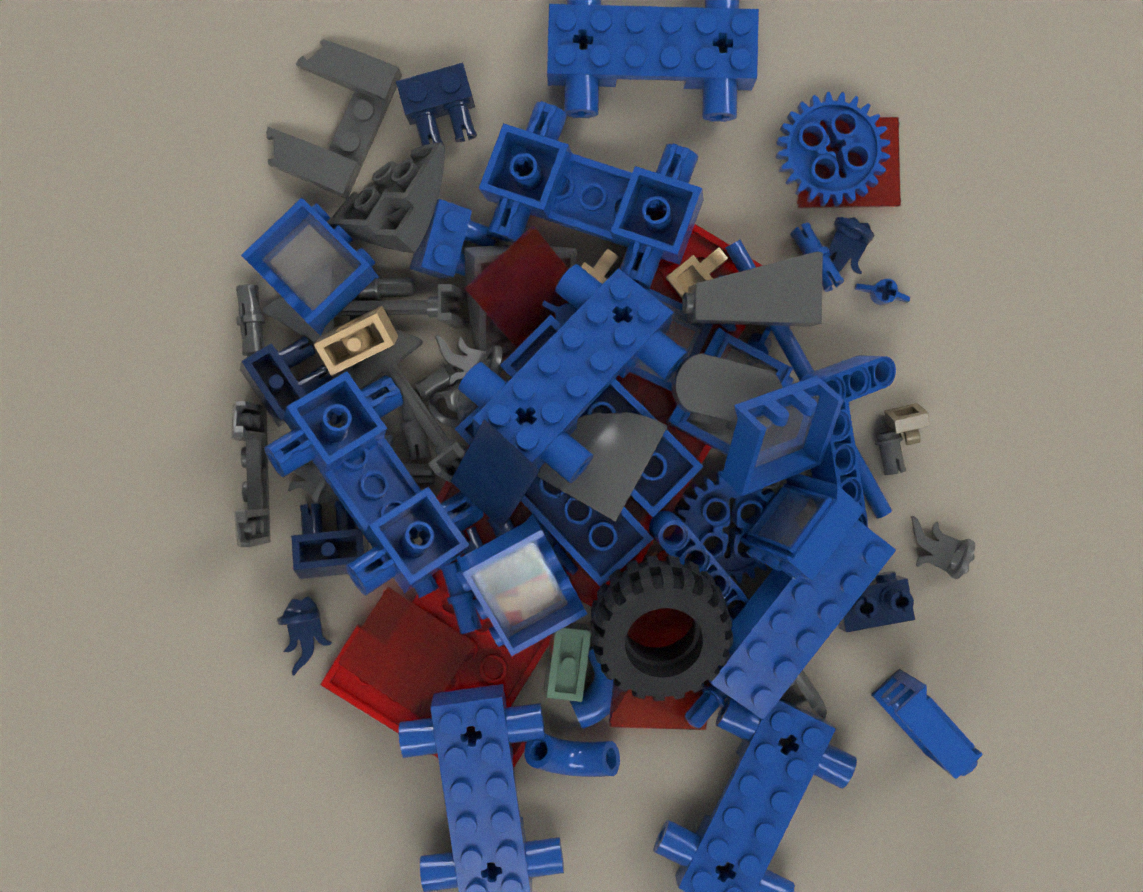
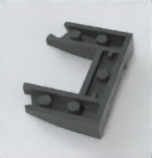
(373, 90)
(250, 425)

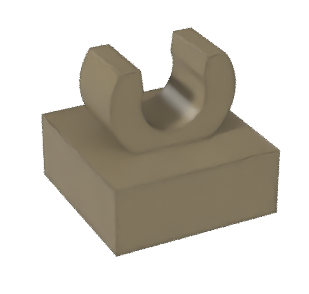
(907, 421)

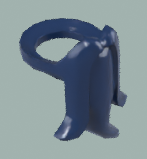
(849, 242)
(303, 624)

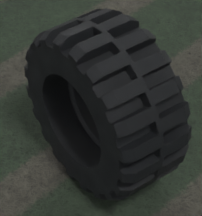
(668, 668)

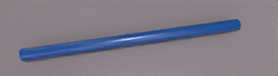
(802, 367)

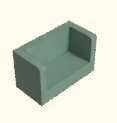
(567, 662)

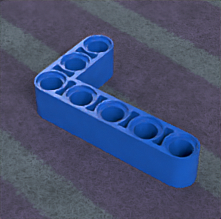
(851, 380)
(684, 541)

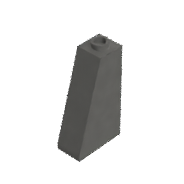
(766, 295)

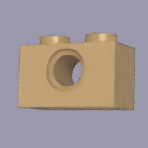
(356, 340)

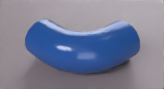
(596, 698)
(573, 757)

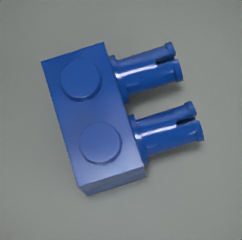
(442, 245)

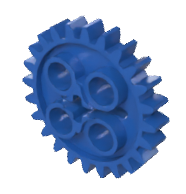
(862, 140)
(704, 526)

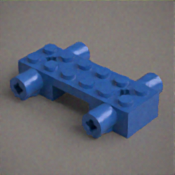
(652, 46)
(591, 194)
(603, 339)
(373, 482)
(481, 792)
(755, 800)

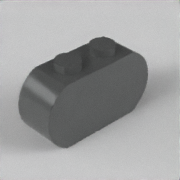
(713, 386)

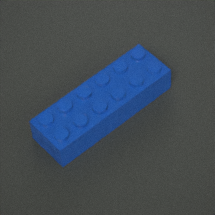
(671, 462)
(585, 533)
(793, 619)

